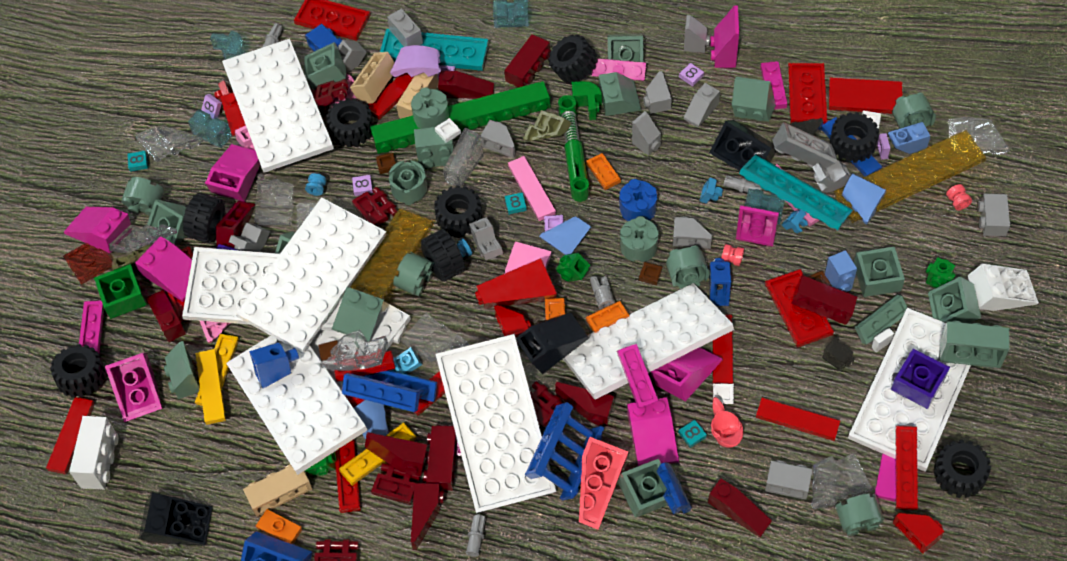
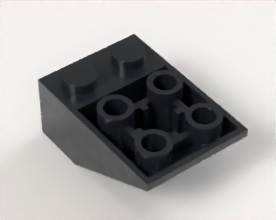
(551, 341)
(174, 521)

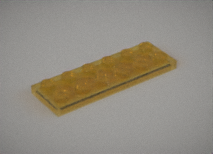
(401, 237)

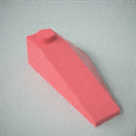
(599, 477)

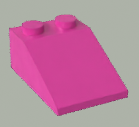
(726, 41)
(757, 225)
(98, 226)
(166, 267)
(134, 386)
(652, 432)

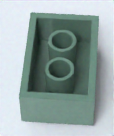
(974, 344)

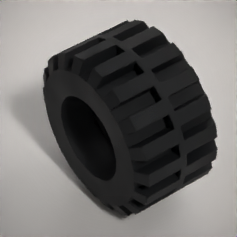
(572, 58)
(350, 111)
(854, 125)
(457, 198)
(202, 217)
(444, 254)
(74, 359)
(966, 454)

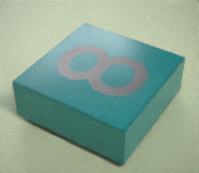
(137, 161)
(515, 203)
(692, 433)

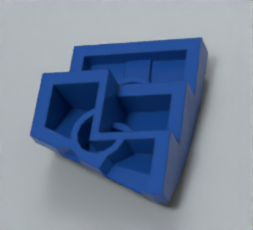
(674, 495)

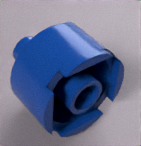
(638, 199)

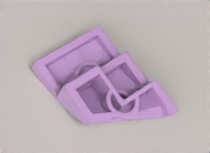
(416, 60)

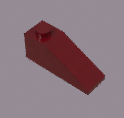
(461, 85)
(233, 222)
(166, 316)
(594, 410)
(399, 453)
(738, 507)
(425, 510)

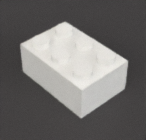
(94, 453)

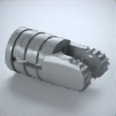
(602, 293)

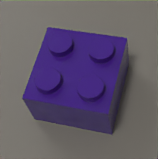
(920, 378)

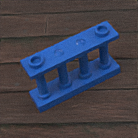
(390, 389)
(546, 450)

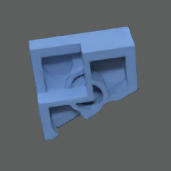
(863, 196)
(566, 235)
(373, 417)

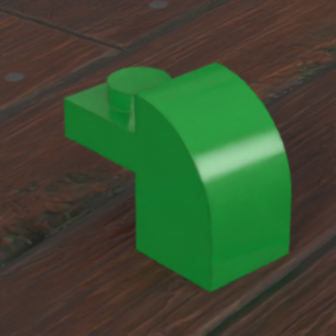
(588, 95)

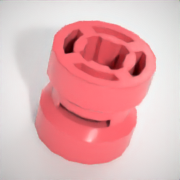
(959, 197)
(733, 255)

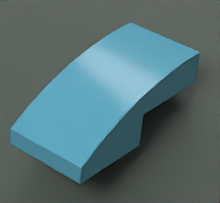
(406, 361)

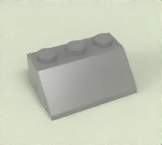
(803, 146)

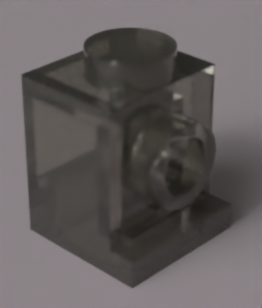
(838, 354)

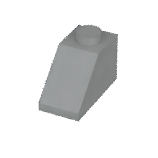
(695, 36)
(351, 53)
(657, 95)
(702, 105)
(645, 134)
(497, 138)
(690, 233)

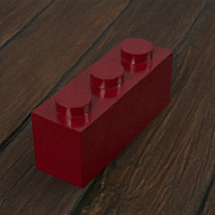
(527, 61)
(824, 300)
(441, 457)

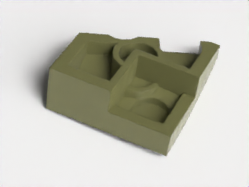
(547, 126)
(129, 259)

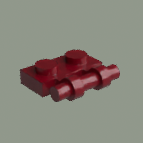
(328, 91)
(370, 210)
(542, 410)
(394, 488)
(346, 545)

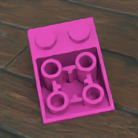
(233, 173)
(685, 373)

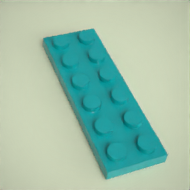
(454, 50)
(796, 192)

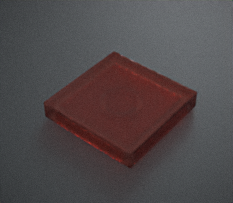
(88, 262)

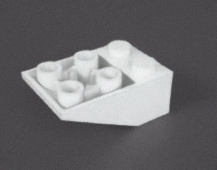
(1002, 287)

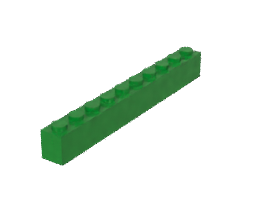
(467, 115)

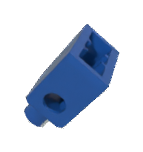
(719, 274)
(272, 363)

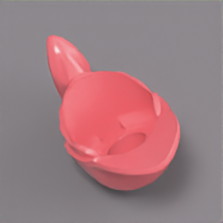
(725, 426)

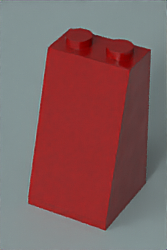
(520, 286)

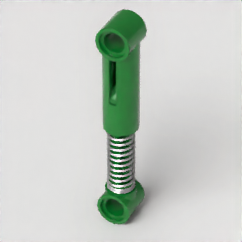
(574, 150)

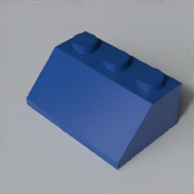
(266, 548)

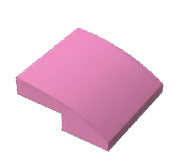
(524, 254)

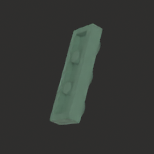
(881, 319)

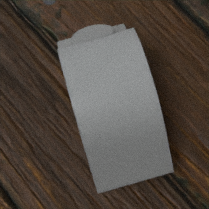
(831, 178)
(252, 238)
(485, 239)

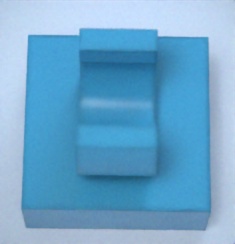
(709, 191)
(794, 220)

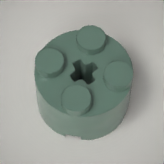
(429, 108)
(913, 110)
(408, 182)
(140, 195)
(639, 239)
(687, 267)
(413, 273)
(859, 514)

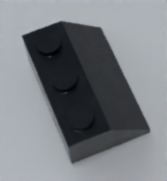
(739, 144)

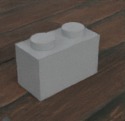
(404, 28)
(994, 215)
(788, 479)

